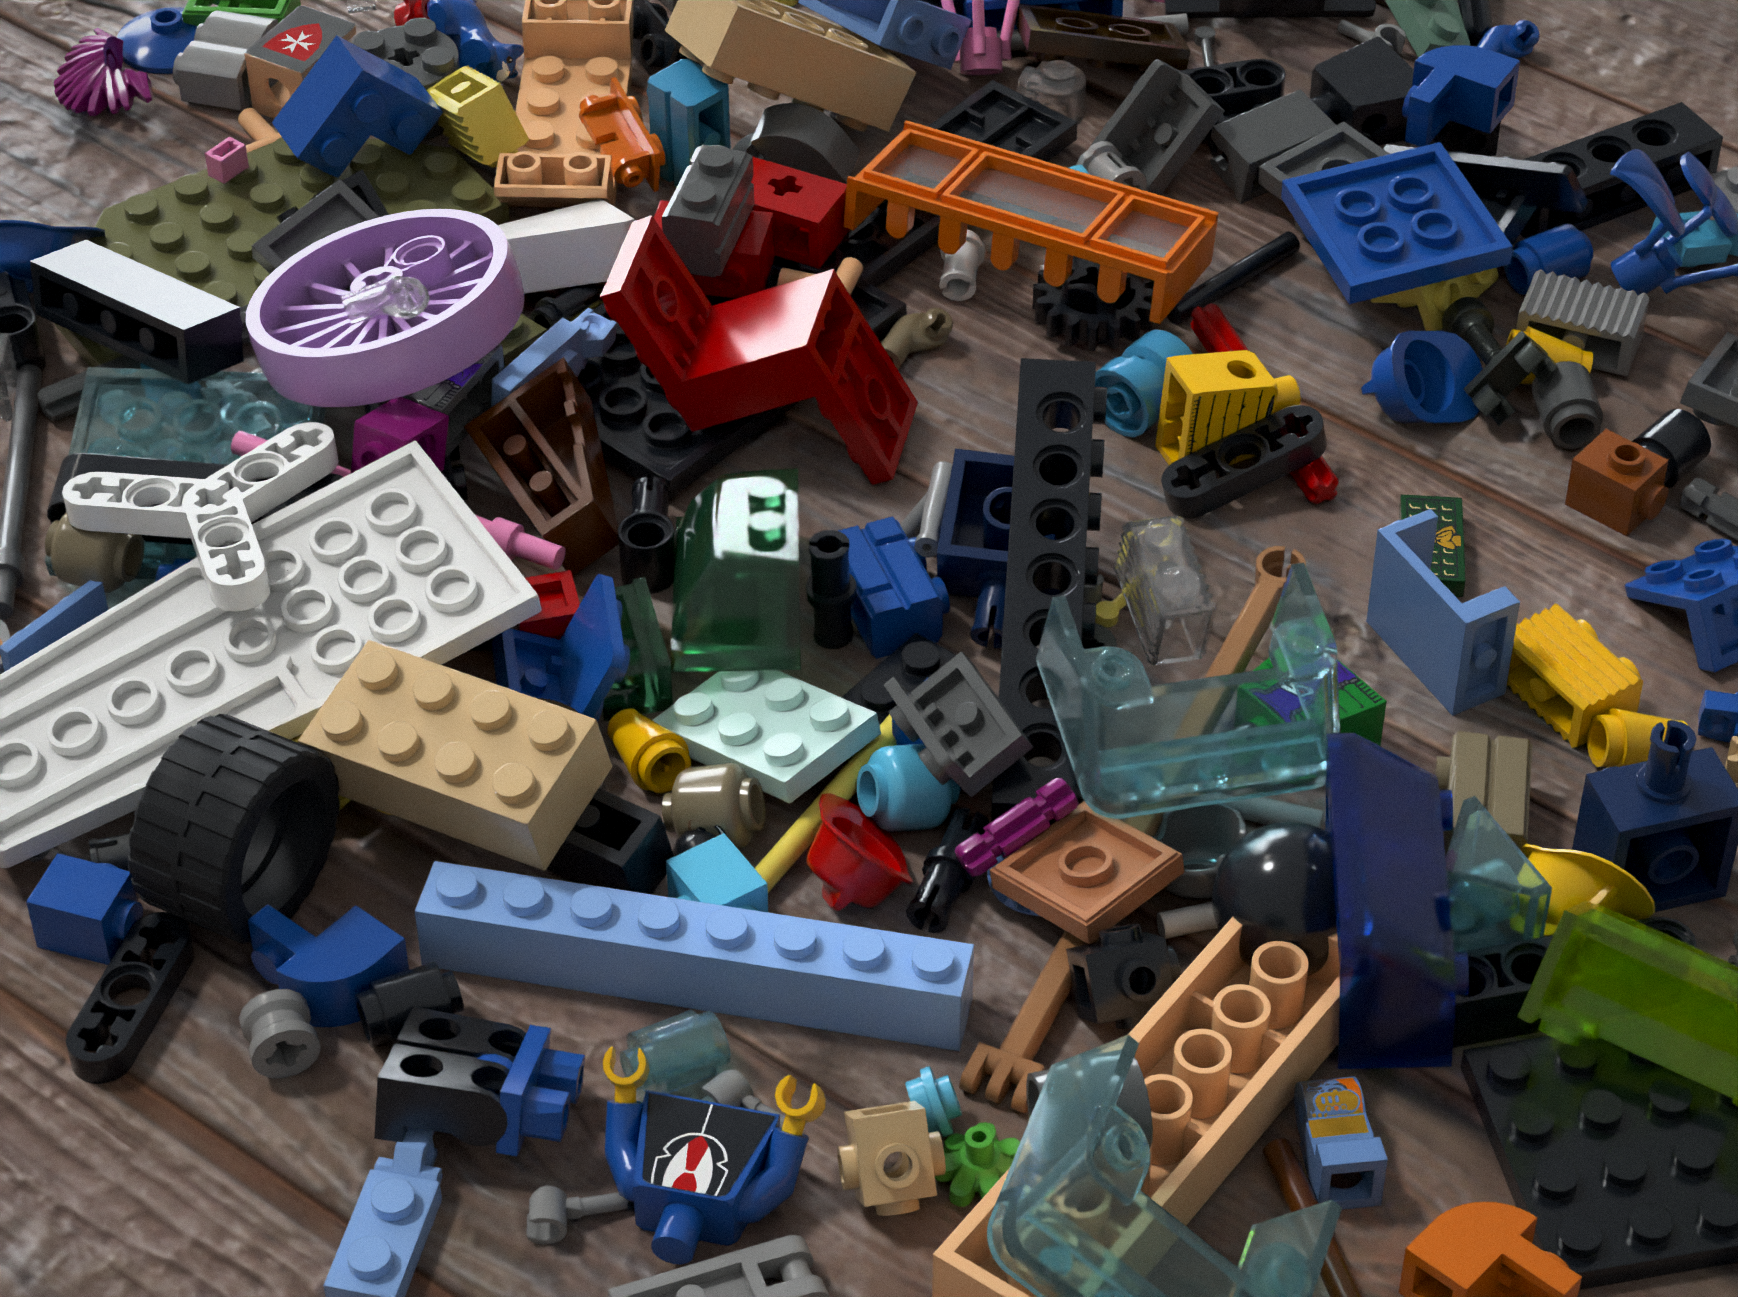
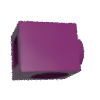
(395, 426)

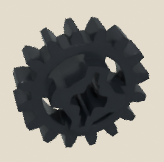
(1083, 316)

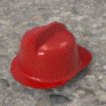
(854, 856)

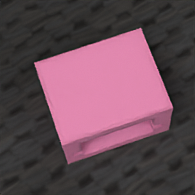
(226, 160)

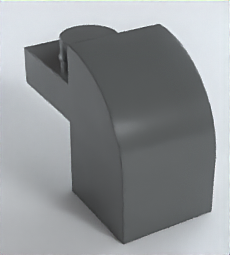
(803, 141)

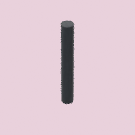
(1235, 276)

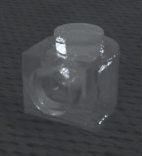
(1056, 86)

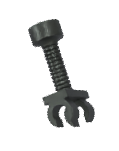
(1504, 366)

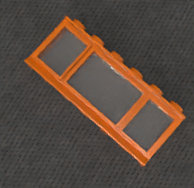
(1040, 205)

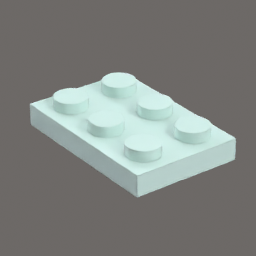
(771, 728)

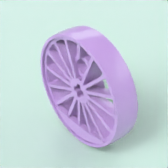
(326, 362)

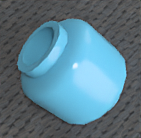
(902, 792)

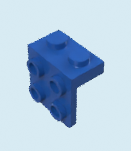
(576, 667)

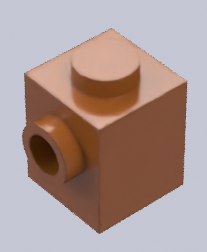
(1617, 482)

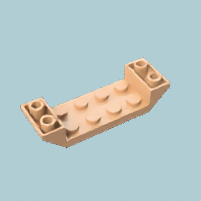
(568, 55)

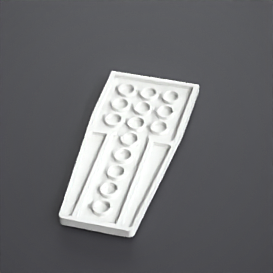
(358, 561)

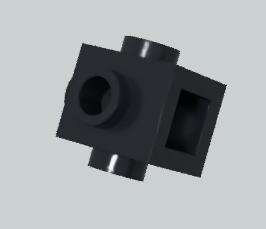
(1121, 975)

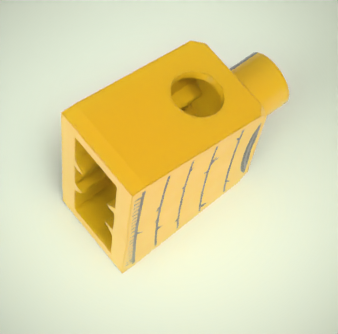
(1214, 397)

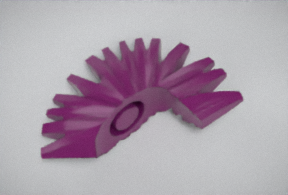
(94, 77)

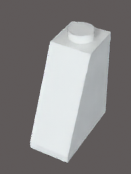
(567, 245)

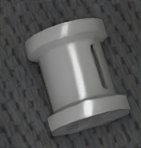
(1106, 162)

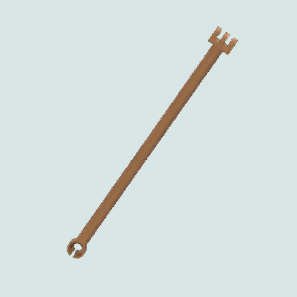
(1016, 1054)

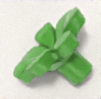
(976, 1162)

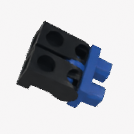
(476, 1082)

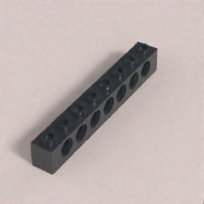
(1049, 398)

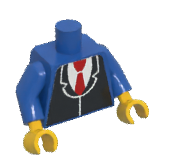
(701, 1164)

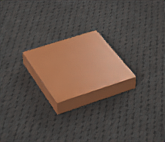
(1087, 872)

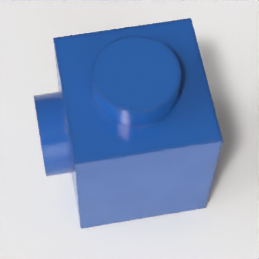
(83, 908)

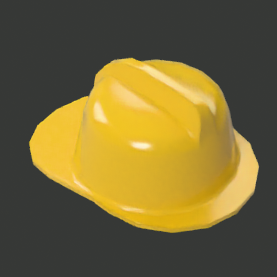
(1587, 877)

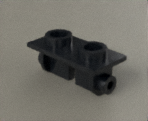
(651, 42)

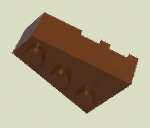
(553, 463)

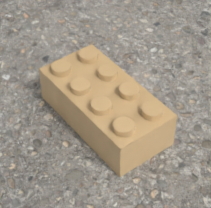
(793, 56)
(459, 754)

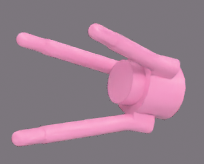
(981, 48)

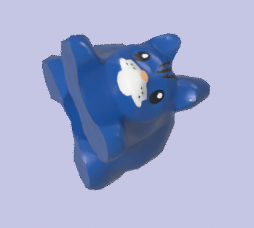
(474, 41)

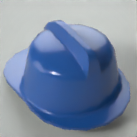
(30, 240)
(1425, 378)

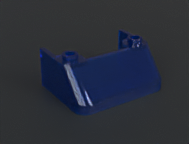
(1391, 908)

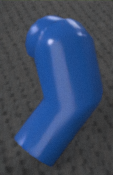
(1511, 40)

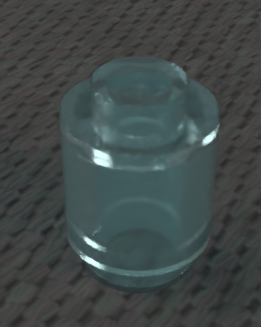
(678, 1051)

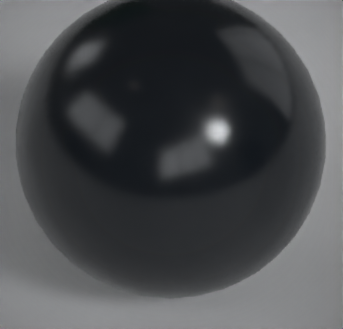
(1279, 890)

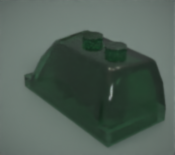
(738, 576)

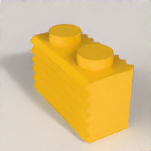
(1569, 673)

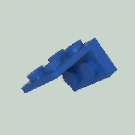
(1707, 591)

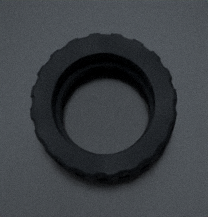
(233, 825)

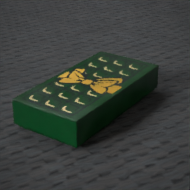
(1448, 550)

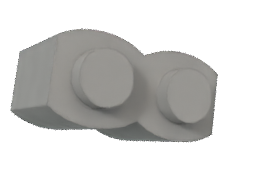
(214, 64)

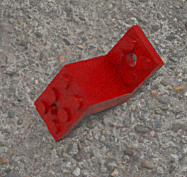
(760, 350)

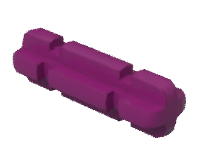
(1016, 827)

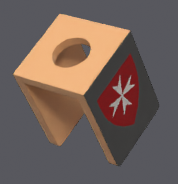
(289, 55)

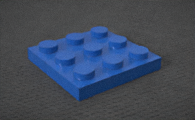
(1396, 222)

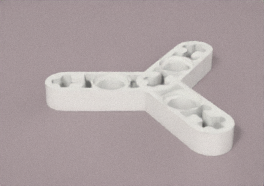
(211, 508)

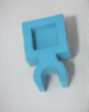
(1704, 244)

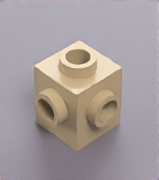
(874, 1136)

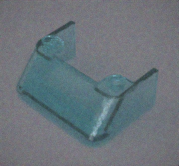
(1201, 738)
(1083, 1227)

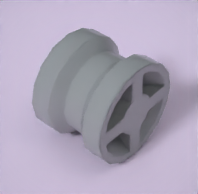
(279, 1033)

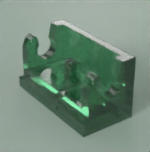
(648, 676)

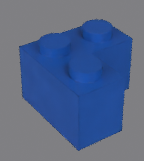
(347, 101)

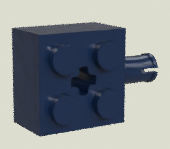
(976, 537)
(1665, 819)

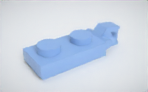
(576, 341)
(389, 1222)

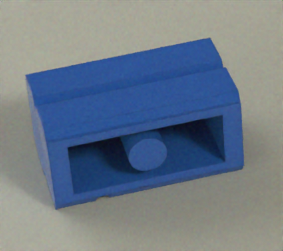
(892, 588)

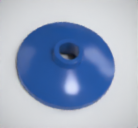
(155, 40)

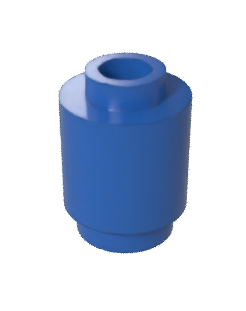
(1556, 250)

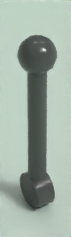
(1205, 38)

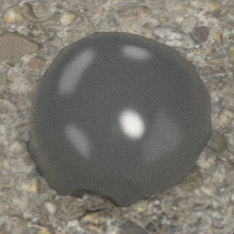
(1204, 839)

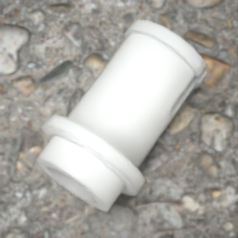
(961, 269)

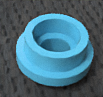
(937, 1098)

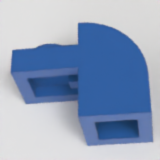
(1459, 86)
(329, 966)

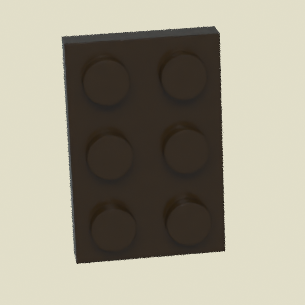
(1099, 38)

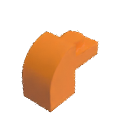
(1484, 1253)

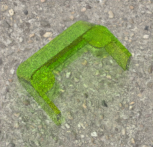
(1640, 993)

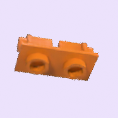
(620, 119)

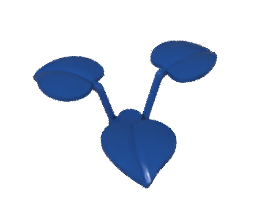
(1655, 259)

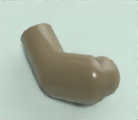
(917, 333)

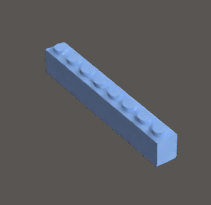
(696, 955)

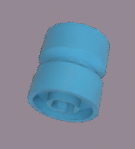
(1136, 382)

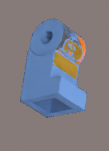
(1339, 1141)

